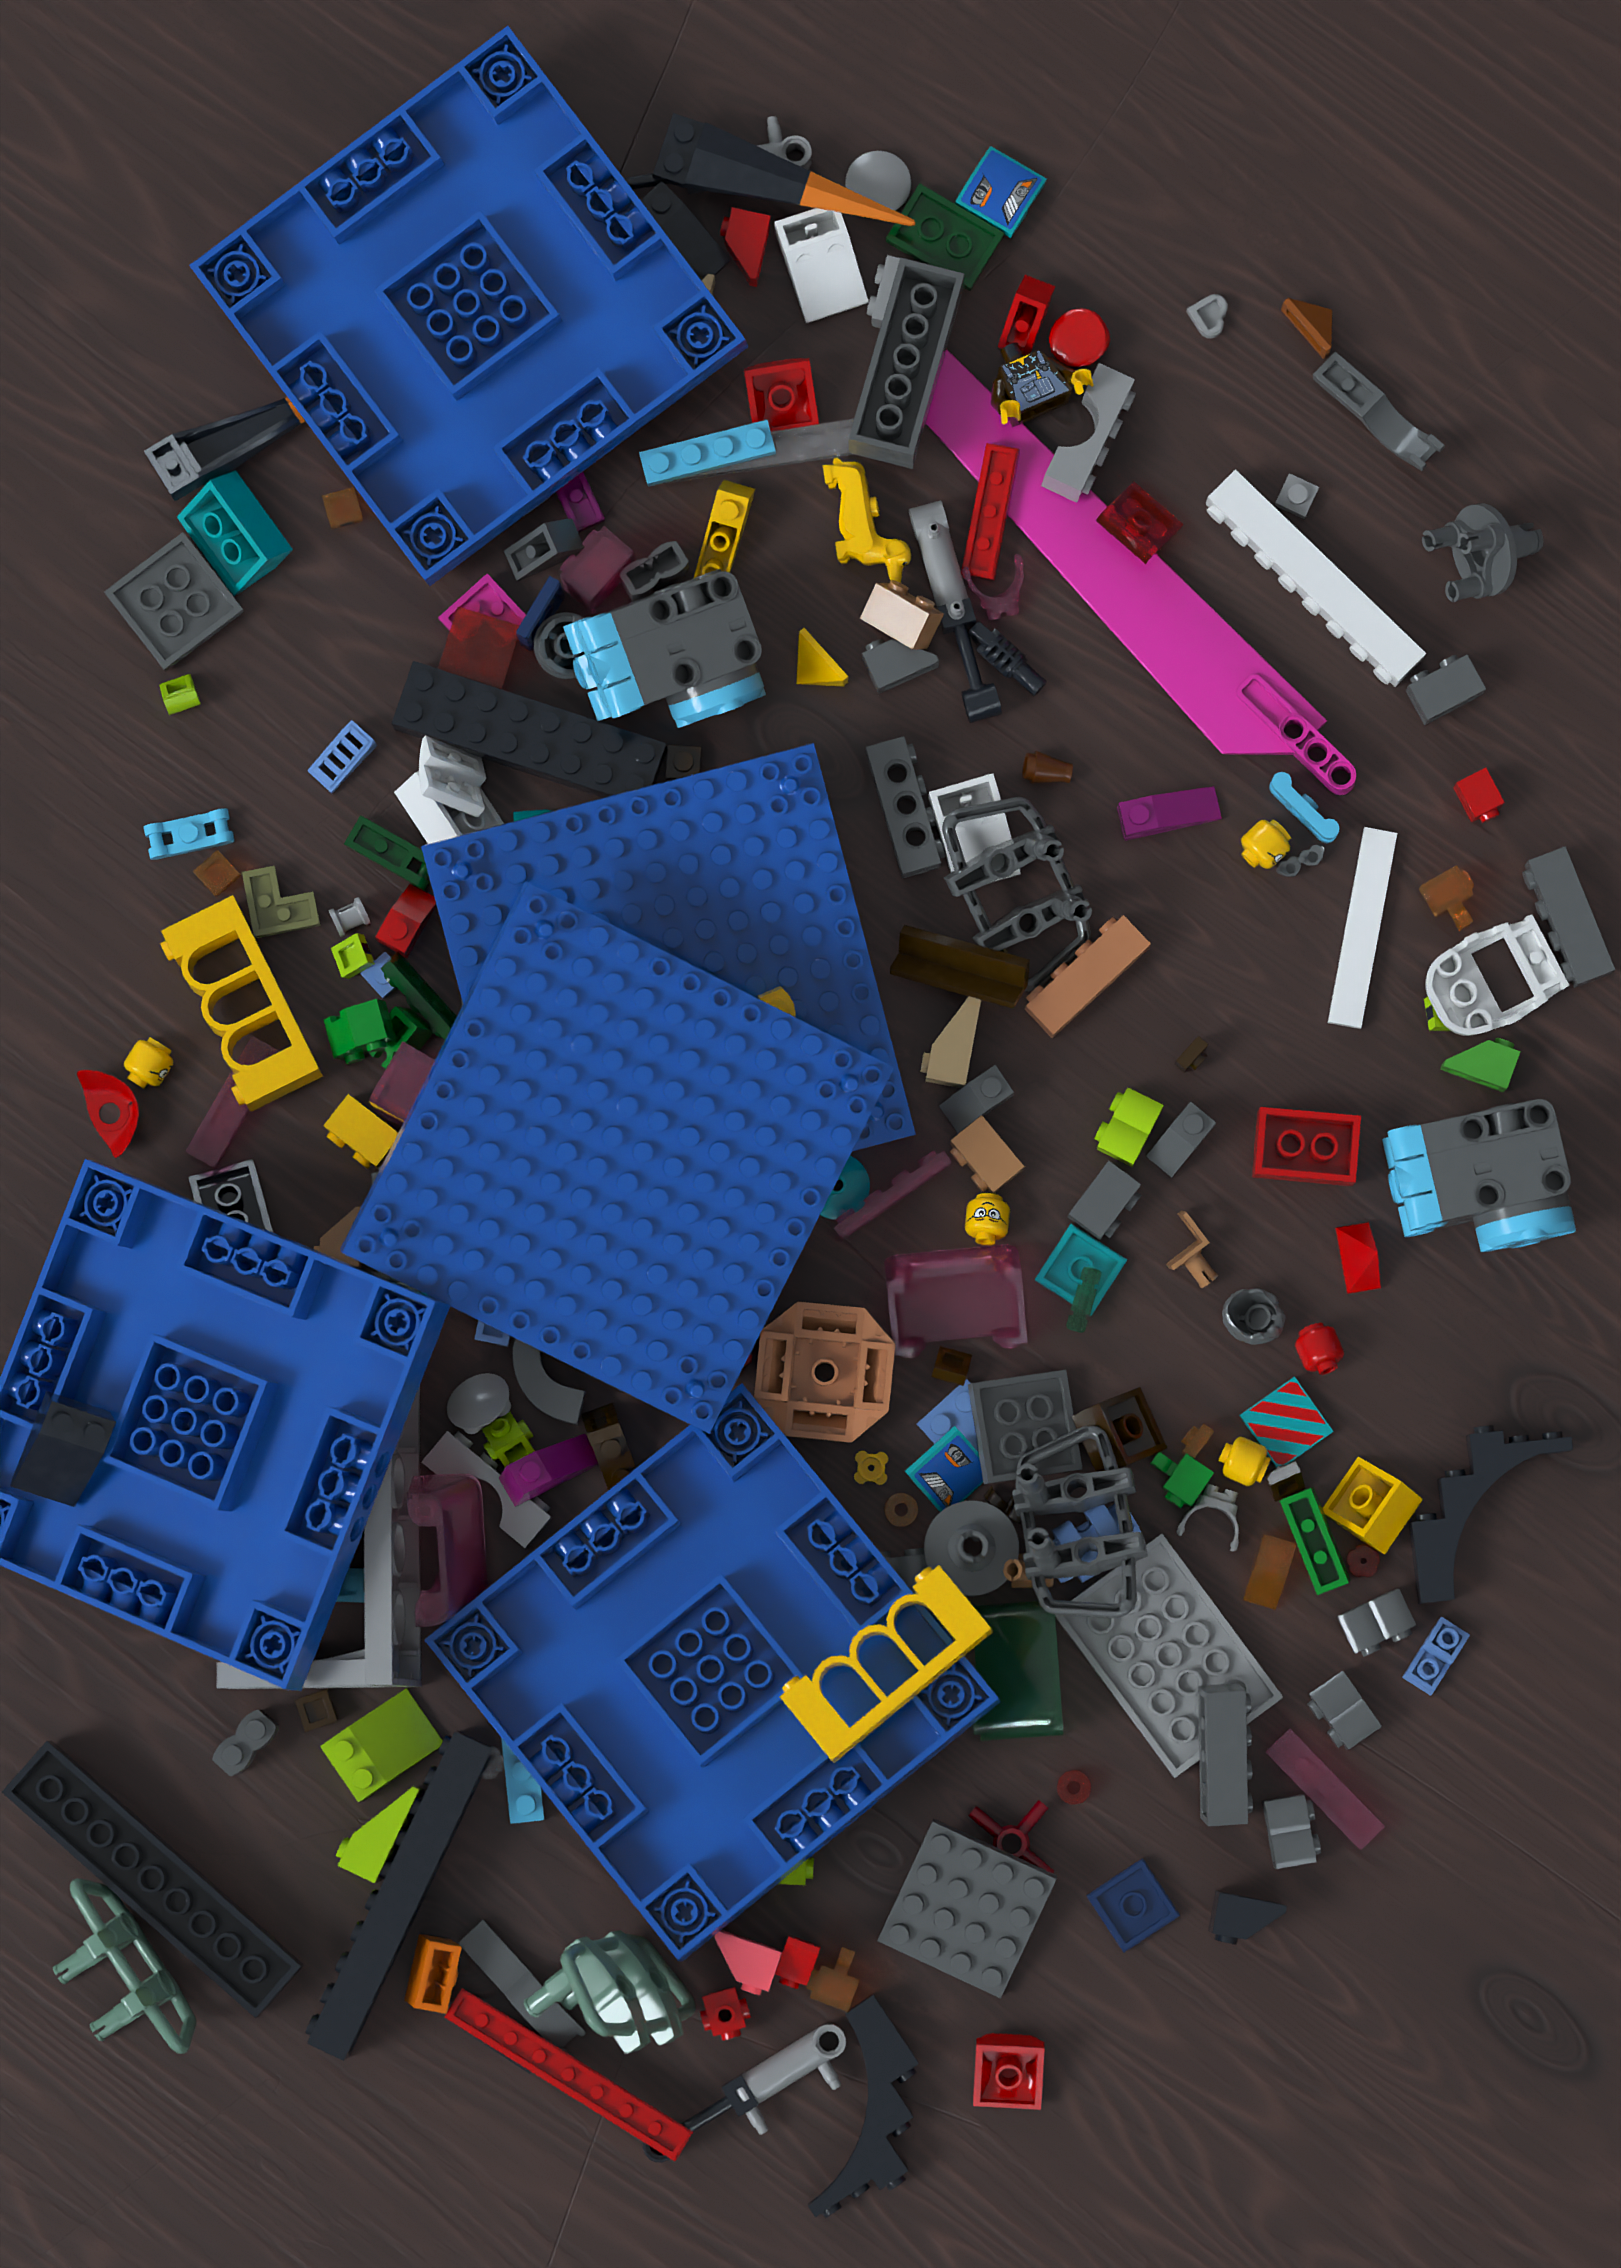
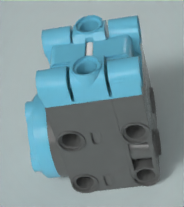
(677, 645)
(1487, 1169)

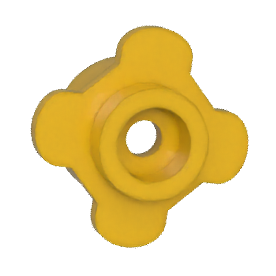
(878, 1461)

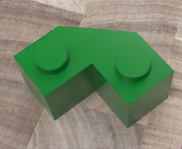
(359, 1030)

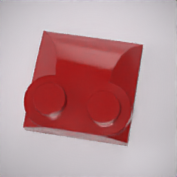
(782, 393)
(1008, 2071)

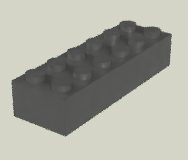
(906, 363)

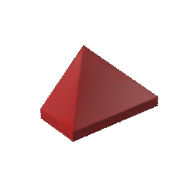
(1358, 1257)

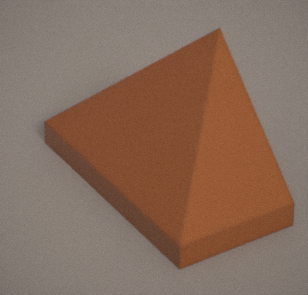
(1312, 322)

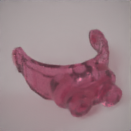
(1003, 602)

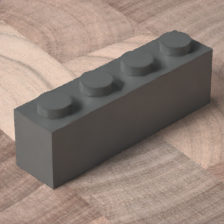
(1568, 916)
(1224, 1754)

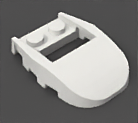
(1463, 995)

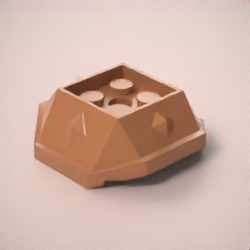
(824, 1335)

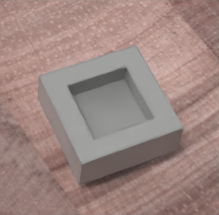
(1296, 496)

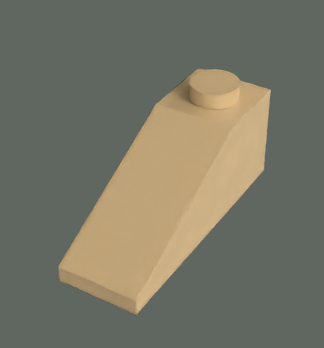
(953, 1048)

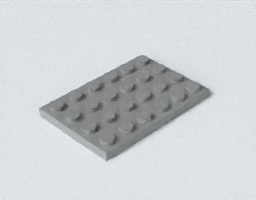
(1165, 1652)

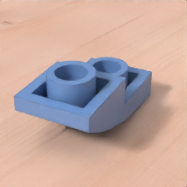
(1435, 1656)

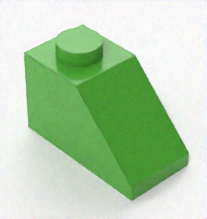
(1485, 1064)

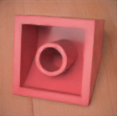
(749, 1961)

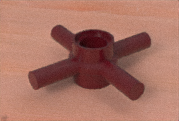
(1021, 1830)

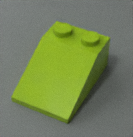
(382, 1745)
(374, 1842)

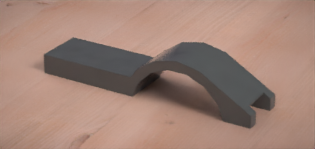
(1376, 412)
(518, 1983)

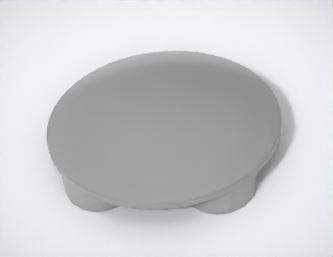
(880, 178)
(478, 1402)

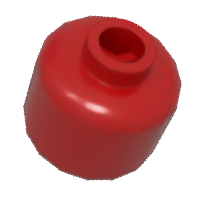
(1319, 1348)

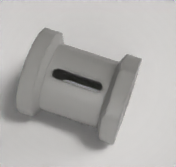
(349, 916)

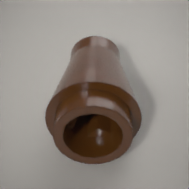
(1045, 769)

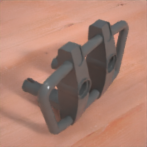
(1017, 852)
(1054, 1497)

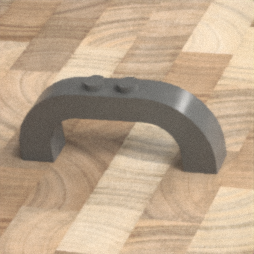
(548, 1396)

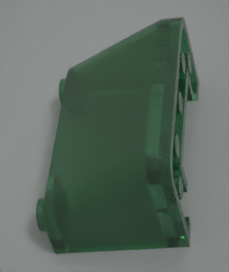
(1022, 1671)

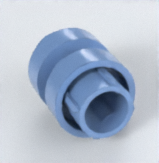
(1101, 1522)

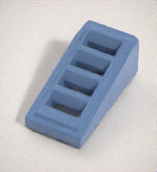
(333, 748)

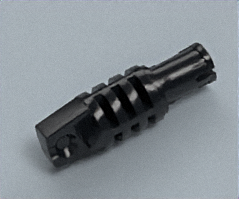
(1006, 658)

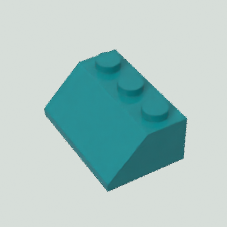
(234, 532)

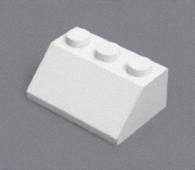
(438, 820)

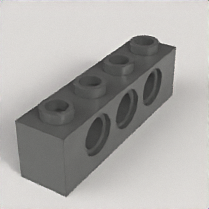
(910, 859)

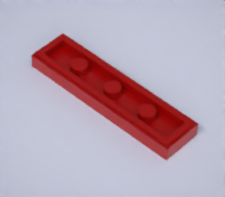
(990, 510)

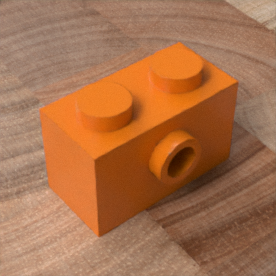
(433, 1973)

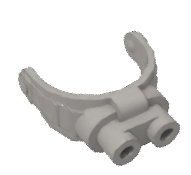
(1213, 1499)

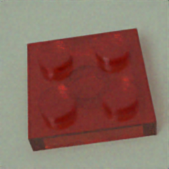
(1139, 522)
(479, 647)

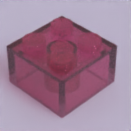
(596, 568)

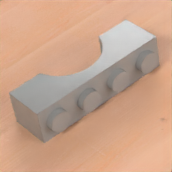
(1072, 466)
(453, 1456)

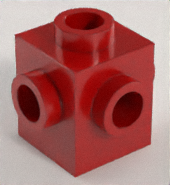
(720, 2000)

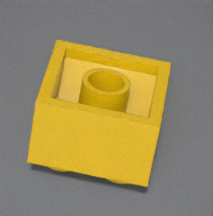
(1371, 1505)

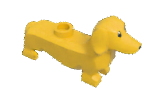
(858, 524)

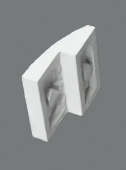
(451, 776)

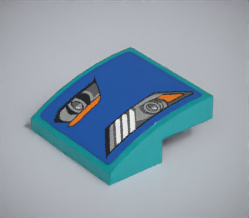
(1000, 191)
(948, 1470)

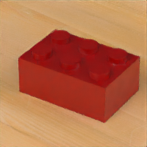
(1306, 1146)

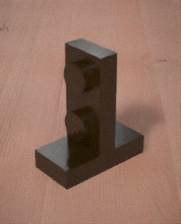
(608, 1444)

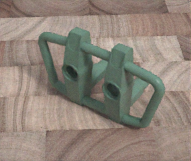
(623, 1983)
(144, 1996)

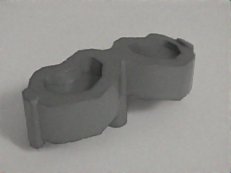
(1307, 857)

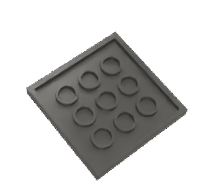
(967, 1908)

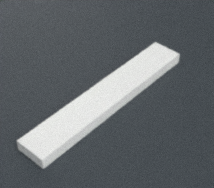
(1362, 928)

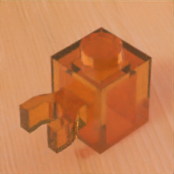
(1448, 893)
(834, 1985)

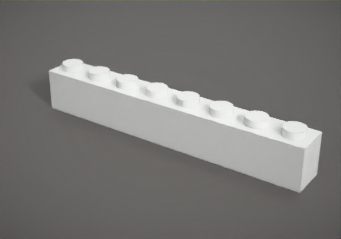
(1314, 578)

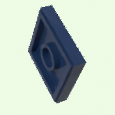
(544, 606)
(1133, 1905)

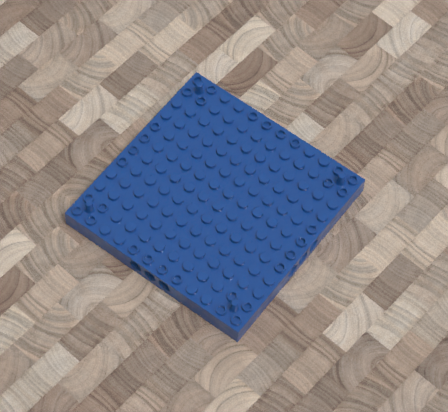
(469, 305)
(710, 867)
(616, 1158)
(247, 1414)
(651, 1662)

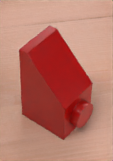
(746, 240)
(1027, 313)
(406, 920)
(797, 1962)

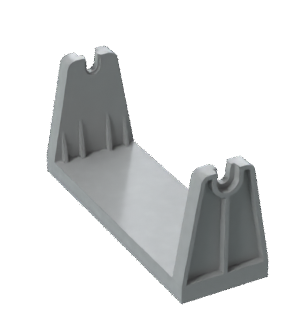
(391, 1586)

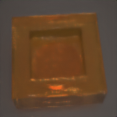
(342, 508)
(216, 873)
(1196, 1439)

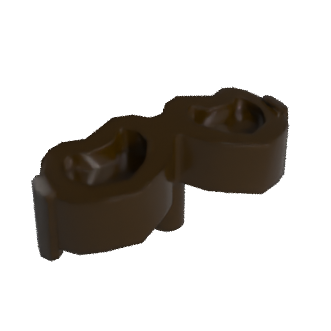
(1007, 1508)

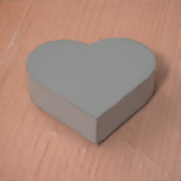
(1209, 315)

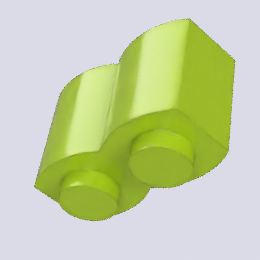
(1128, 1127)

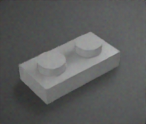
(885, 277)

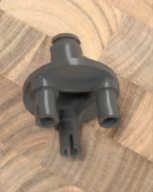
(1483, 550)
(981, 1523)

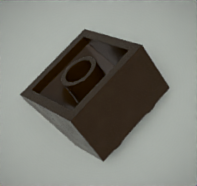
(1128, 1426)

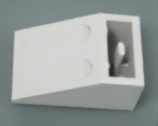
(820, 263)
(977, 833)

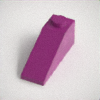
(1167, 812)
(547, 1468)

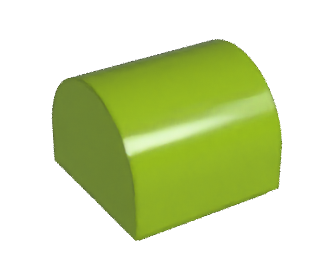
(179, 694)

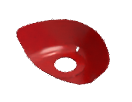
(102, 1089)

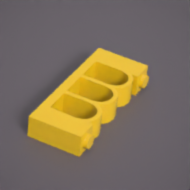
(207, 932)
(953, 1611)

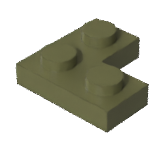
(275, 914)

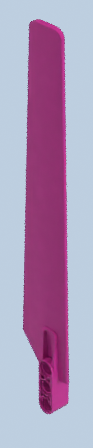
(1148, 606)

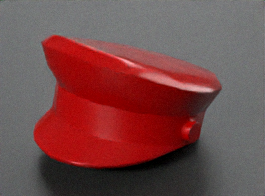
(1079, 337)

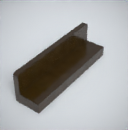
(960, 967)

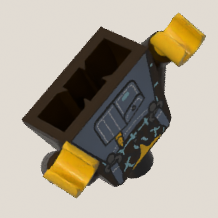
(1033, 385)

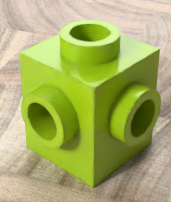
(508, 1439)

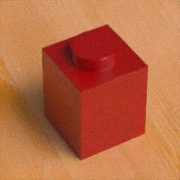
(1479, 796)

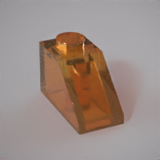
(1269, 1571)

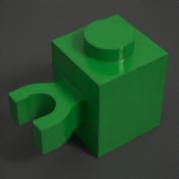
(407, 1028)
(1184, 1479)

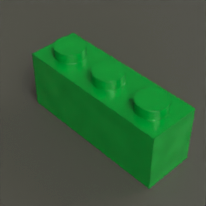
(1315, 1540)

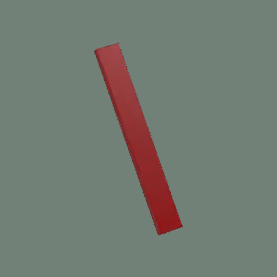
(569, 2074)

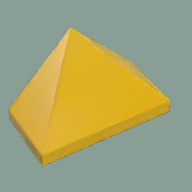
(816, 665)

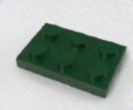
(945, 235)

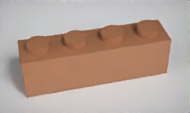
(1087, 975)

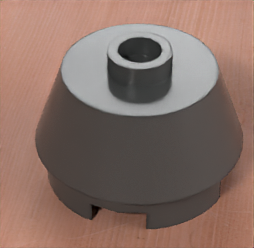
(552, 645)

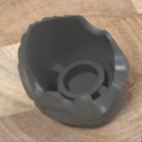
(1253, 1316)

